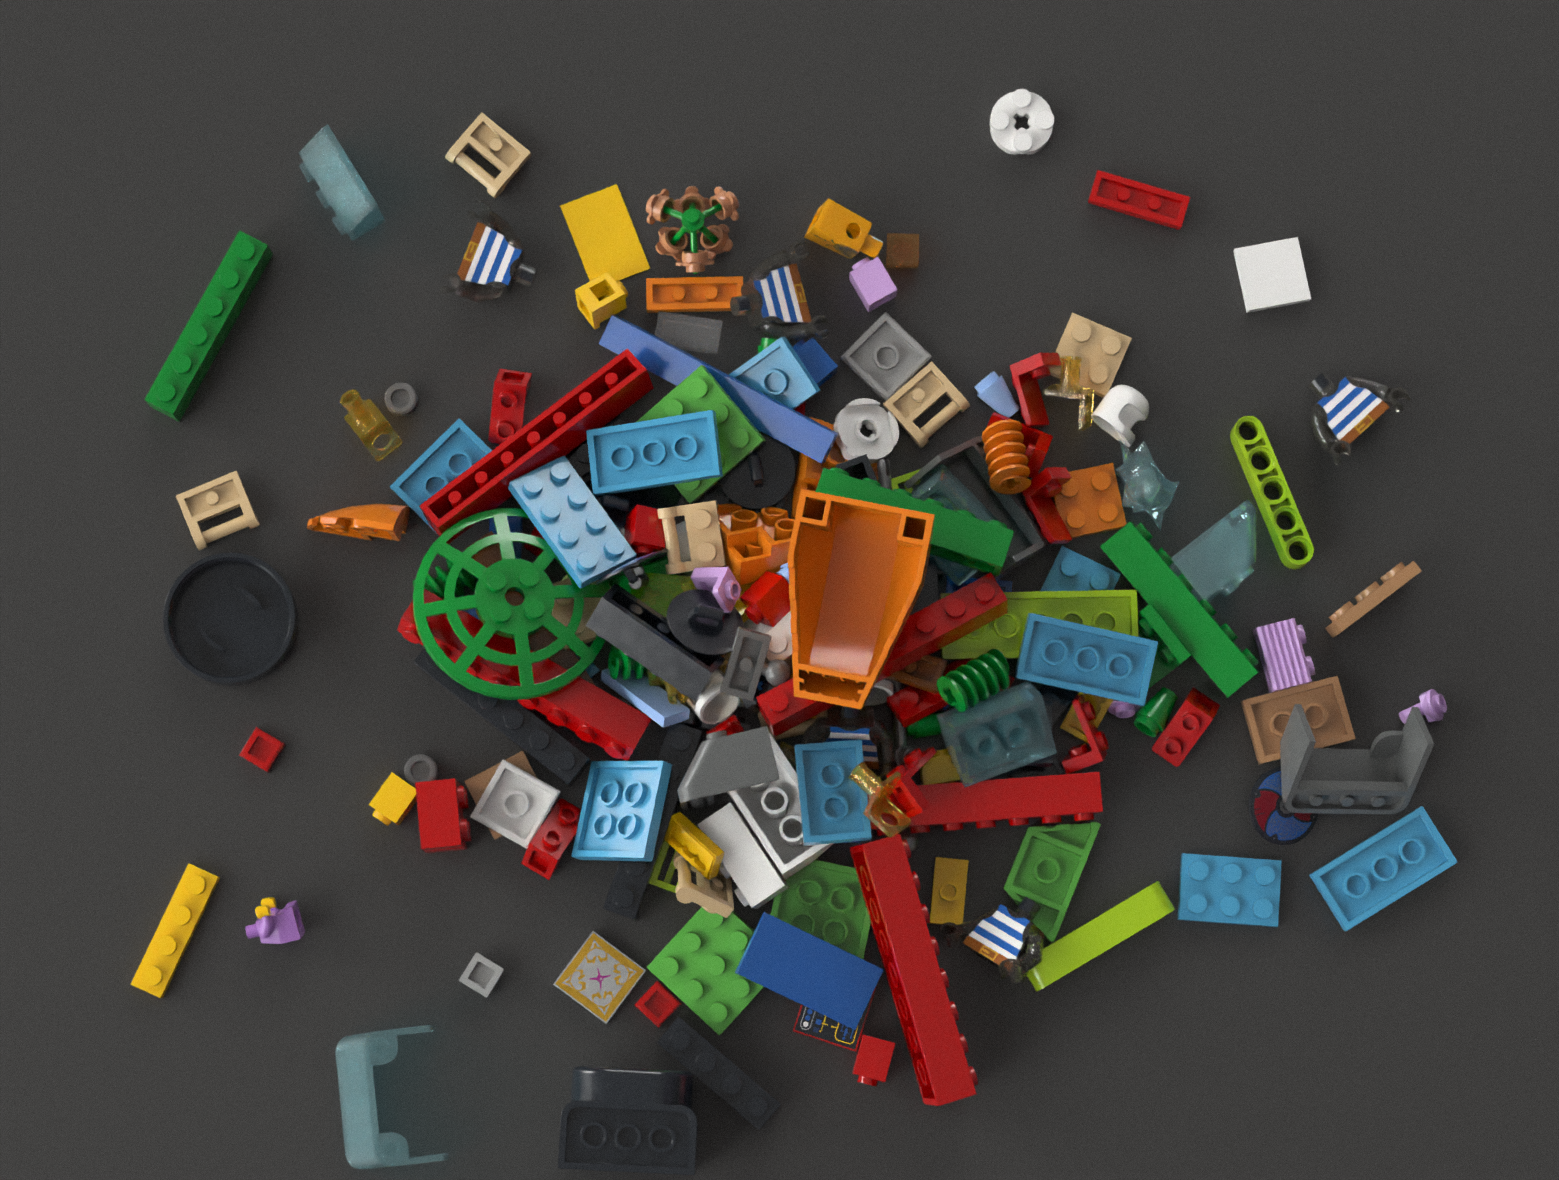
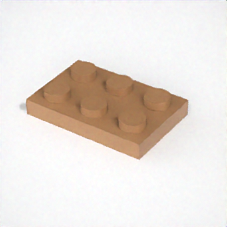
(1371, 597)
(1323, 708)

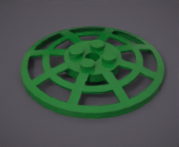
(498, 615)

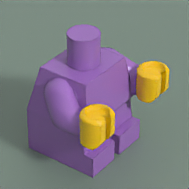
(276, 925)

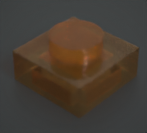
(902, 250)

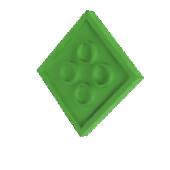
(735, 431)
(826, 904)
(702, 967)

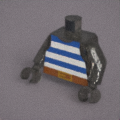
(490, 261)
(777, 300)
(1349, 410)
(847, 724)
(1002, 938)

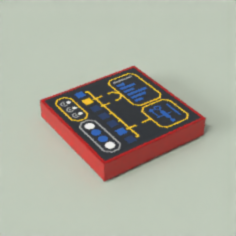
(828, 1030)

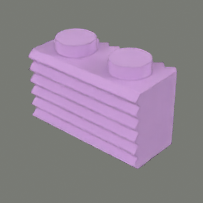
(1283, 655)

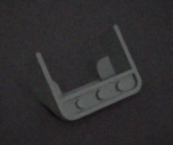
(970, 467)
(727, 765)
(1352, 779)

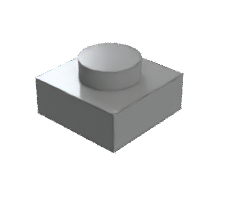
(482, 975)

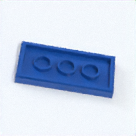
(809, 970)

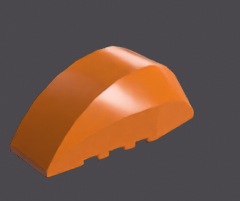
(851, 591)

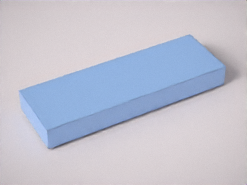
(647, 698)

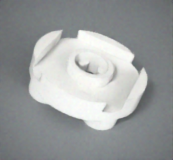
(1021, 104)
(882, 423)

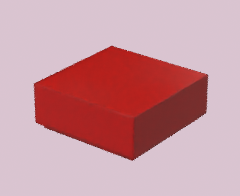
(262, 749)
(657, 1004)

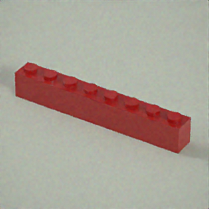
(539, 442)
(921, 636)
(578, 706)
(1006, 800)

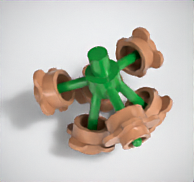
(692, 211)

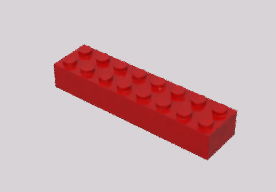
(913, 970)

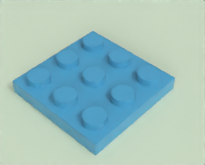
(621, 810)

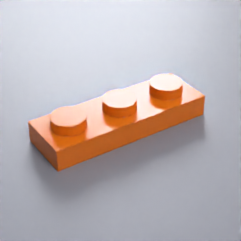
(692, 293)

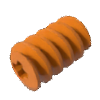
(1006, 457)

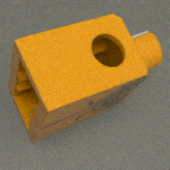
(830, 230)

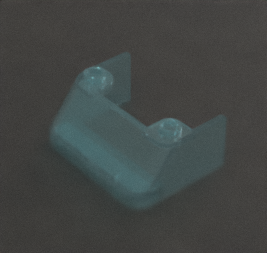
(1221, 554)
(355, 1064)

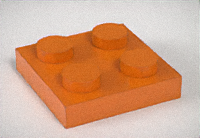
(1091, 501)

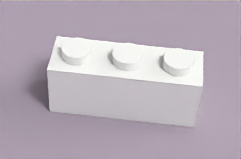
(743, 857)

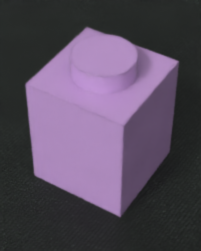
(872, 283)

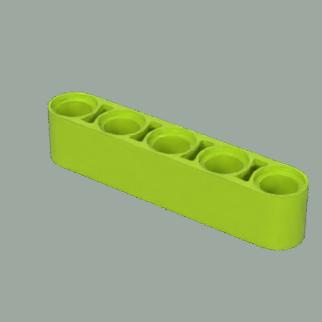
(1271, 508)
(1100, 934)

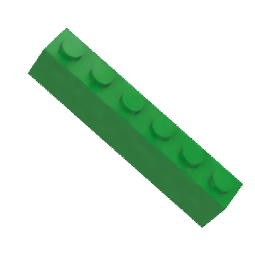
(209, 326)
(955, 534)
(1180, 609)

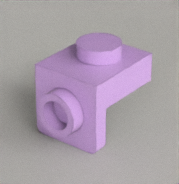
(720, 582)

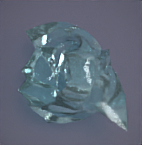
(1144, 483)

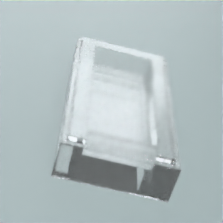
(689, 332)

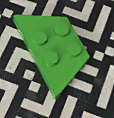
(1049, 870)

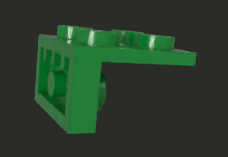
(1169, 651)

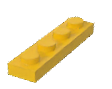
(175, 930)

